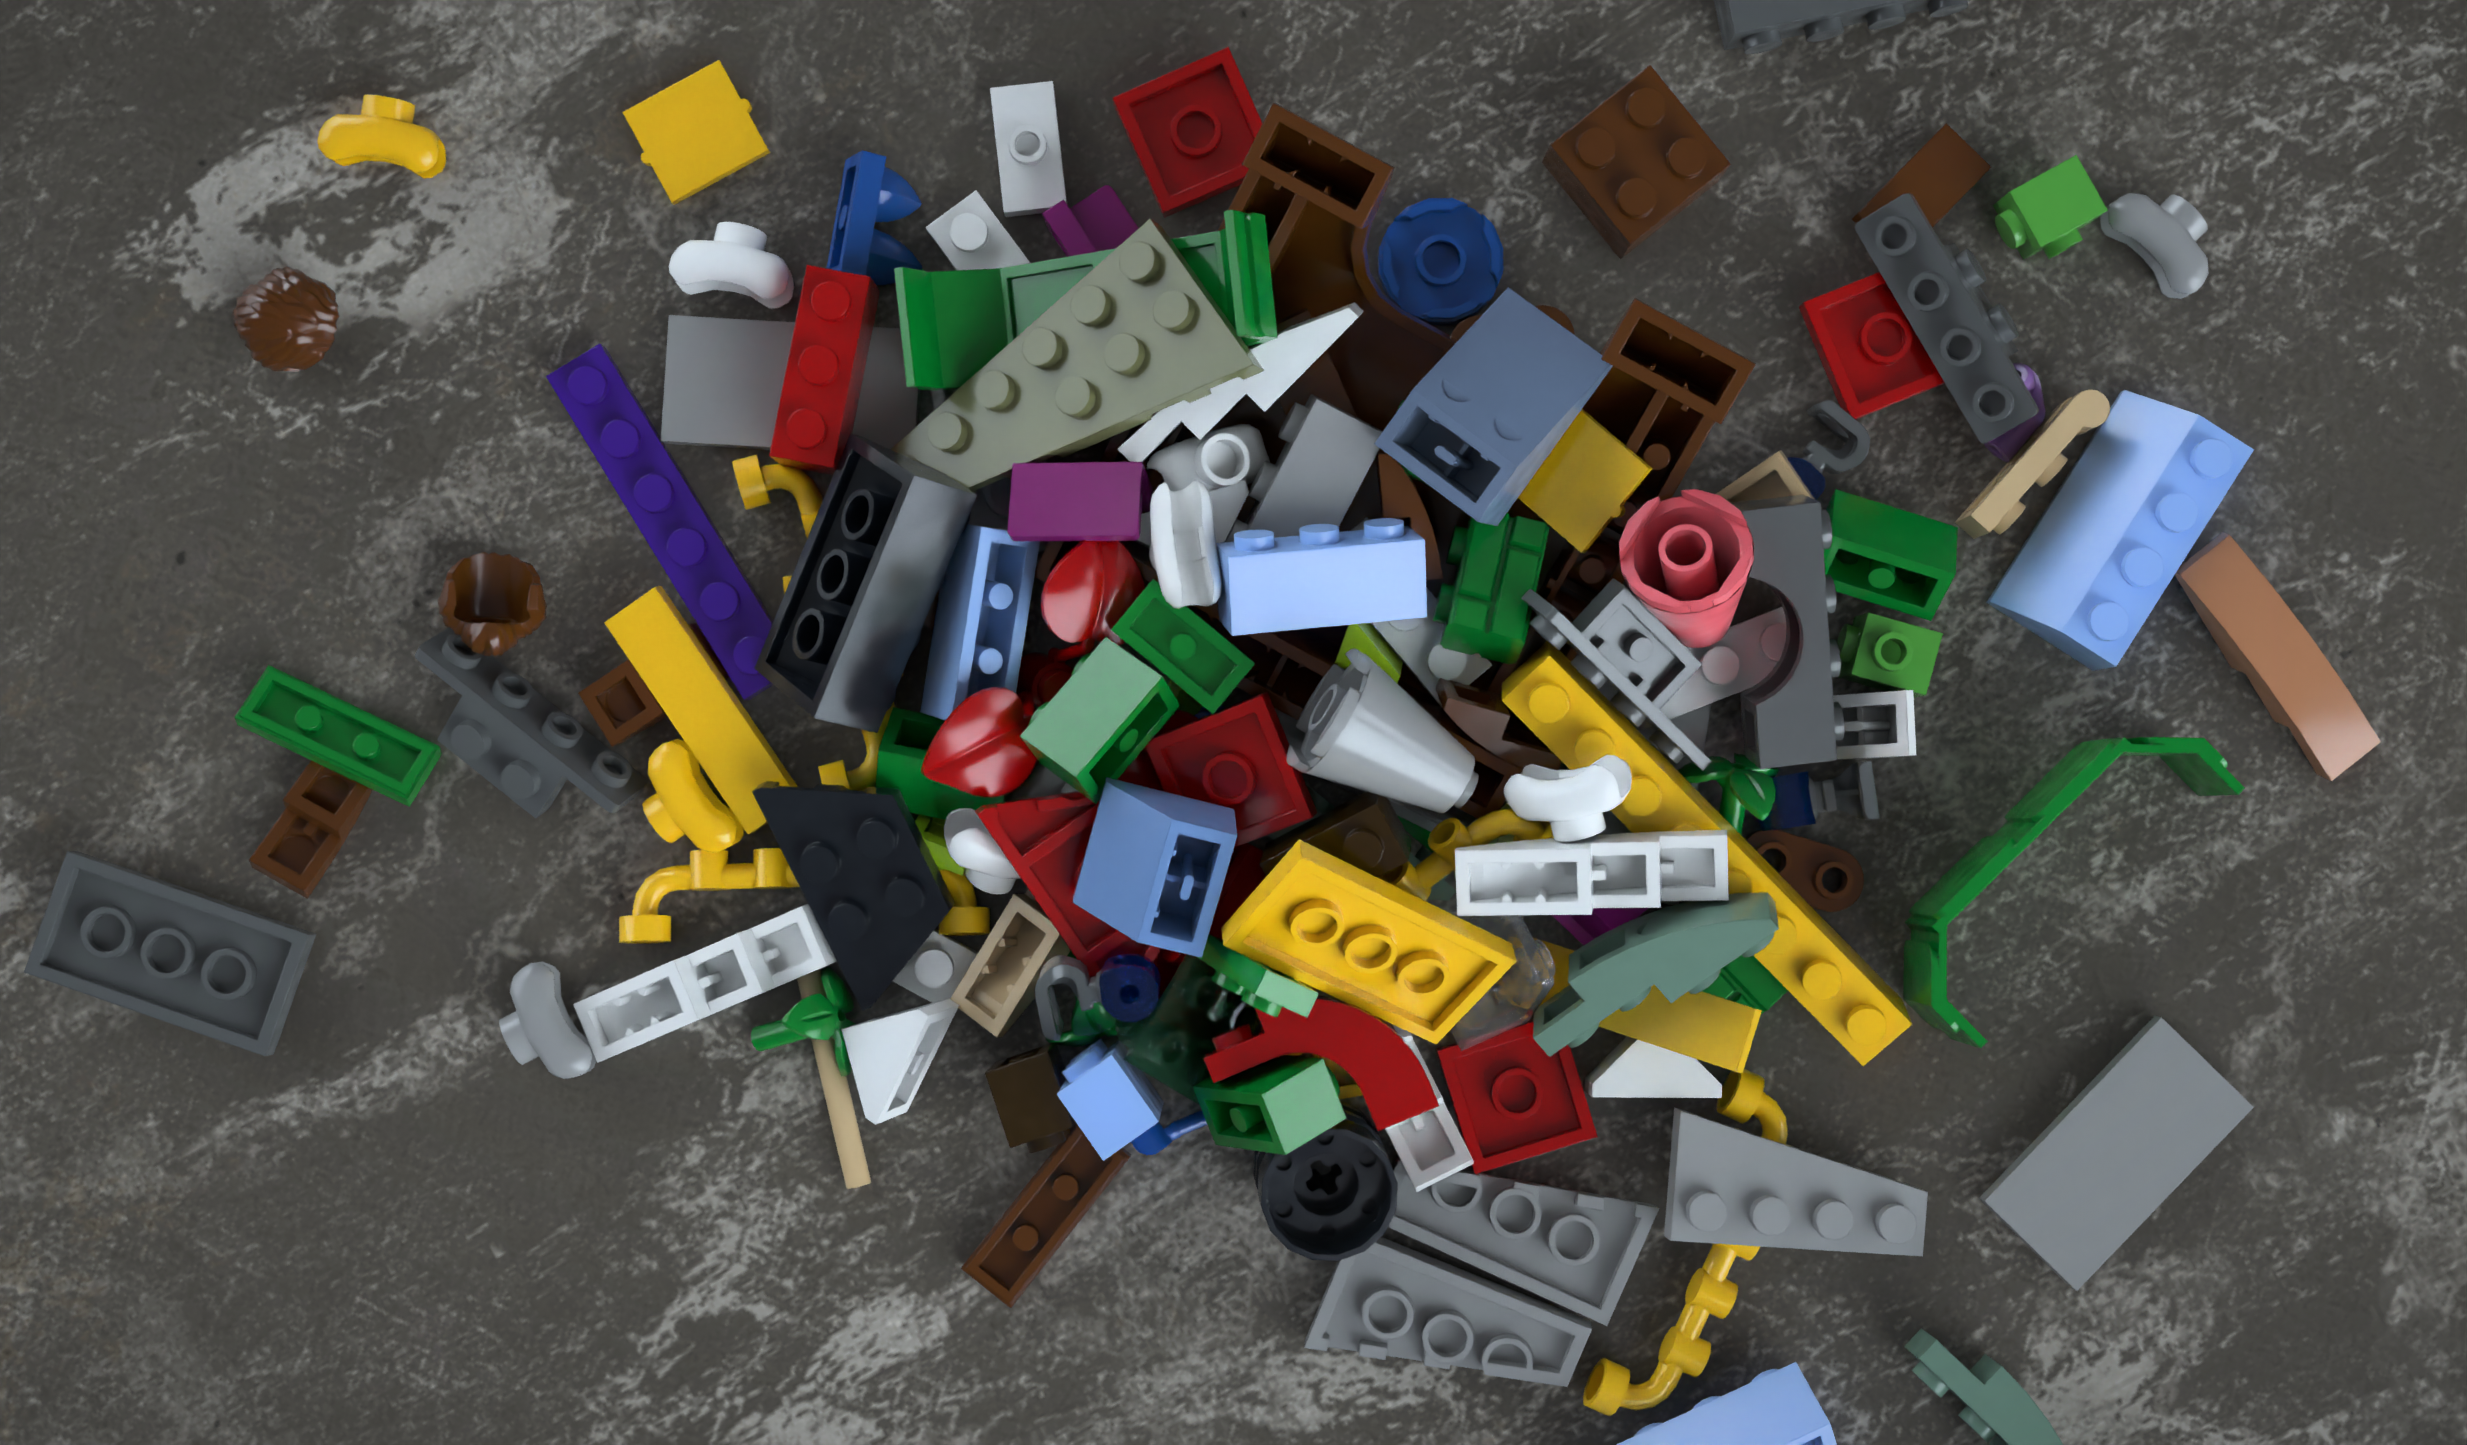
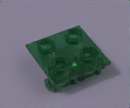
(1181, 1027)

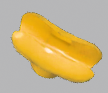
(384, 135)
(686, 802)

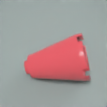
(1688, 563)

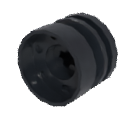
(1333, 1212)

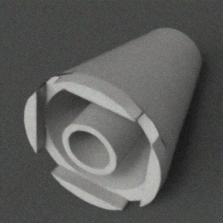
(1380, 740)

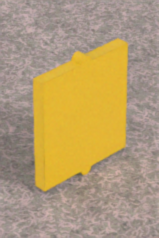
(696, 132)
(1584, 482)

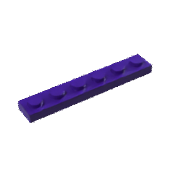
(667, 513)

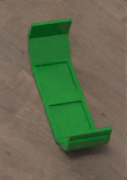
(966, 317)
(1926, 952)

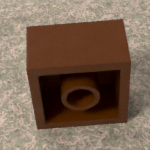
(1635, 162)

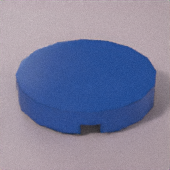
(1440, 261)

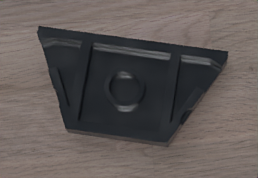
(860, 874)

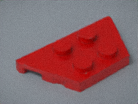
(1046, 847)

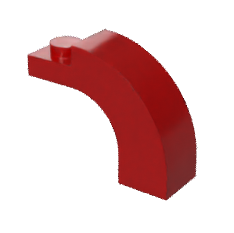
(1354, 1039)

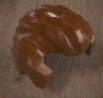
(287, 320)
(492, 601)

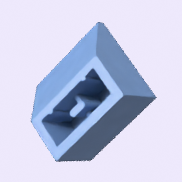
(1156, 865)

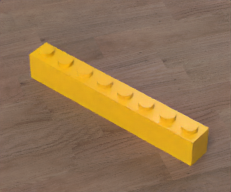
(1805, 949)

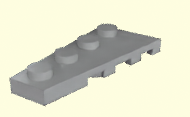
(1772, 1194)
(1534, 1235)
(1438, 1314)

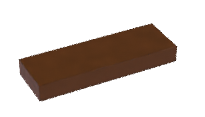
(1042, 1216)

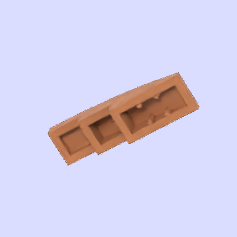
(2277, 656)

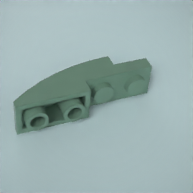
(1671, 947)
(1991, 1395)

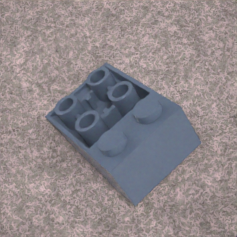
(1494, 407)

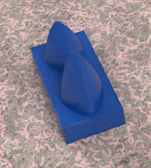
(869, 196)

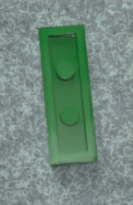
(338, 735)

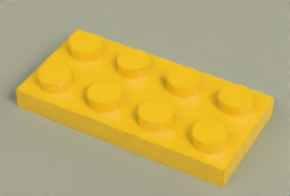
(1367, 942)

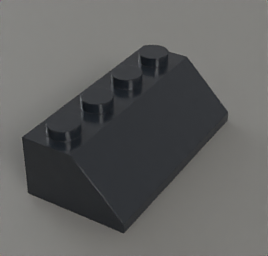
(864, 584)

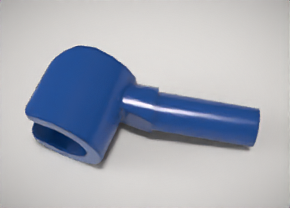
(1159, 1137)

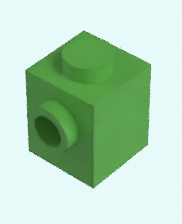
(2049, 210)
(1888, 654)

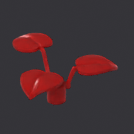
(1080, 602)

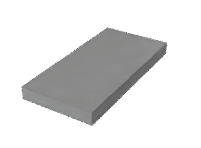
(730, 377)
(2116, 1152)

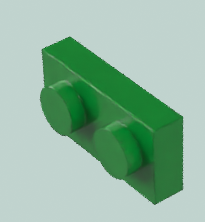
(1183, 647)
(1257, 983)

